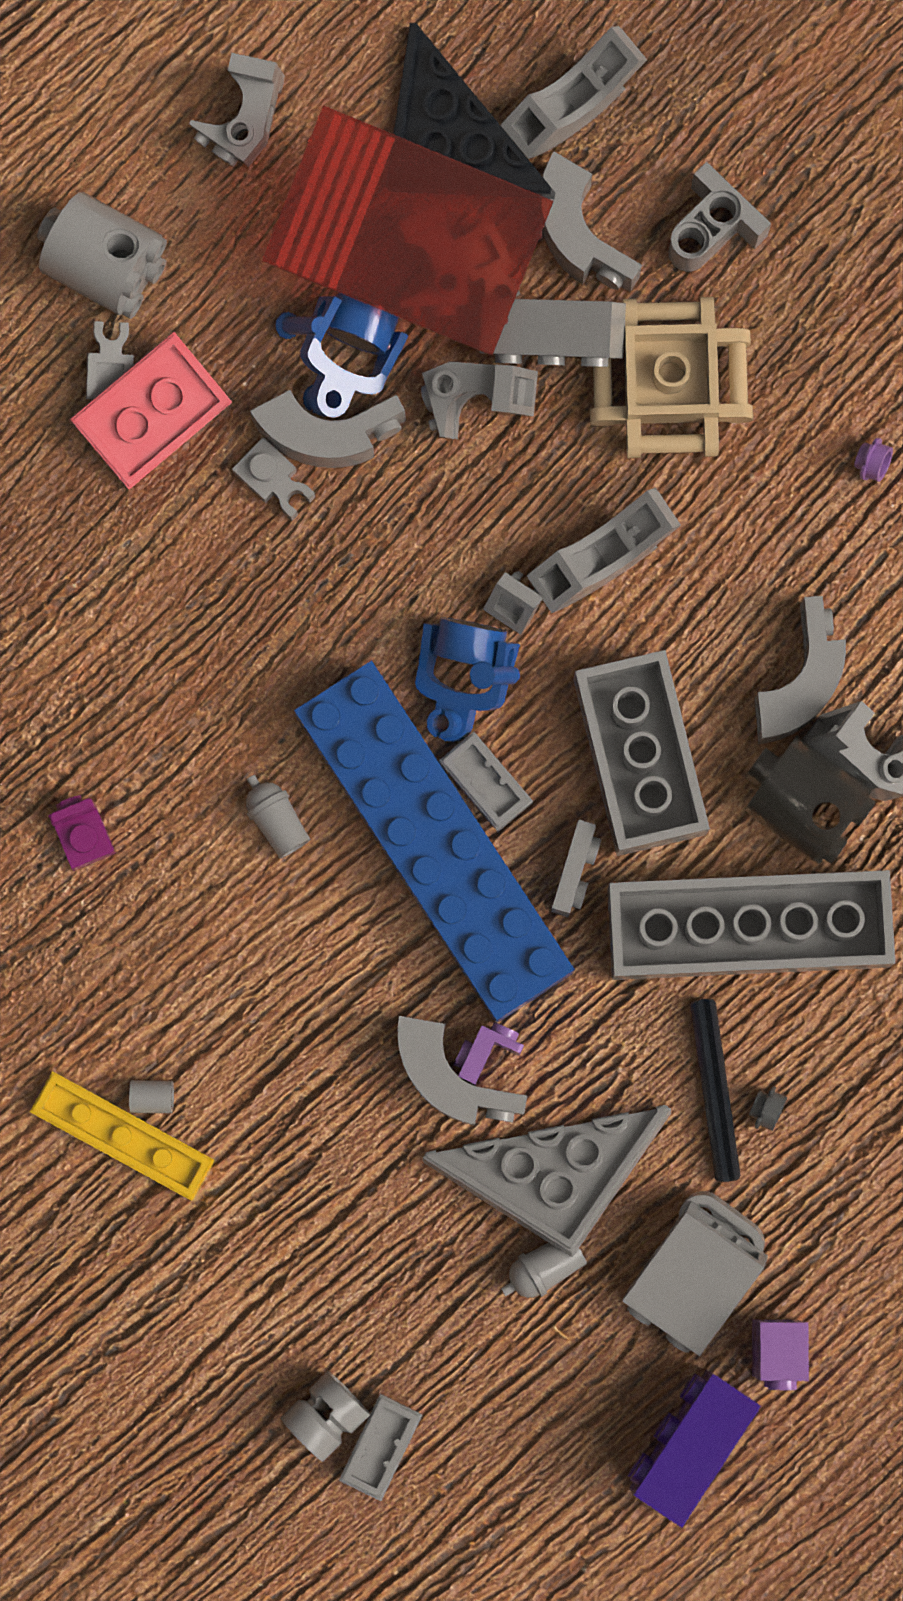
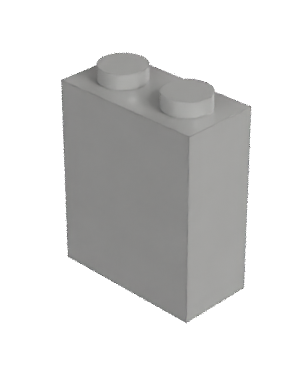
(694, 1280)

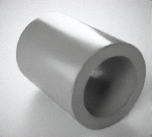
(151, 1096)

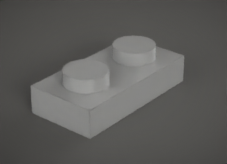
(582, 851)

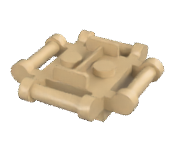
(674, 378)

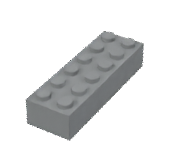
(751, 925)

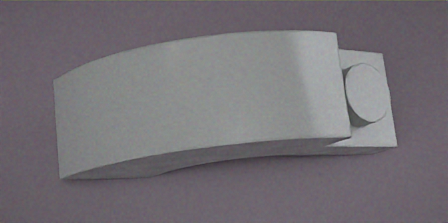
(577, 97)
(570, 238)
(325, 441)
(605, 552)
(798, 703)
(438, 1084)

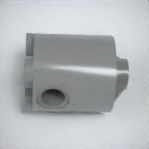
(101, 253)

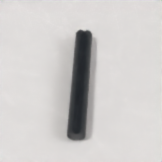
(715, 1090)

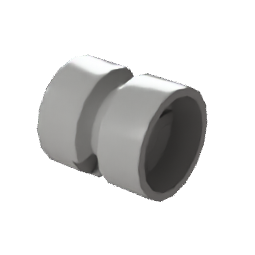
(313, 1429)

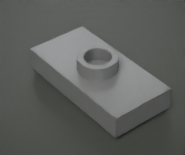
(485, 781)
(380, 1447)

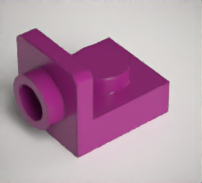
(81, 832)

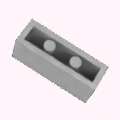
(563, 329)

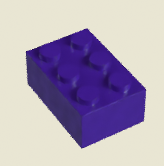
(691, 1446)

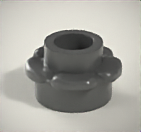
(767, 1108)

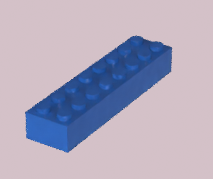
(434, 842)

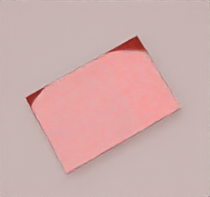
(407, 230)

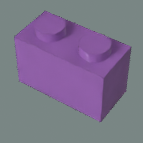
(780, 1353)

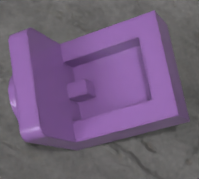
(474, 1055)

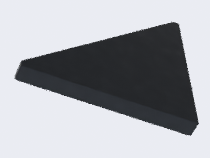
(448, 118)

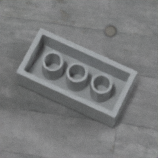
(641, 753)

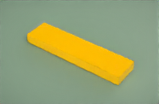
(122, 1136)

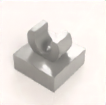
(513, 602)

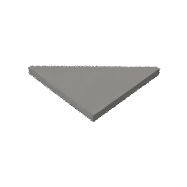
(554, 1176)

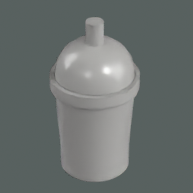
(275, 817)
(541, 1270)

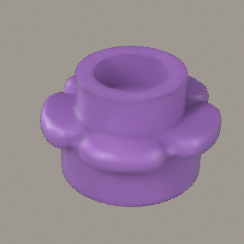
(873, 460)

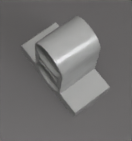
(708, 232)

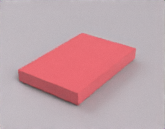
(150, 410)

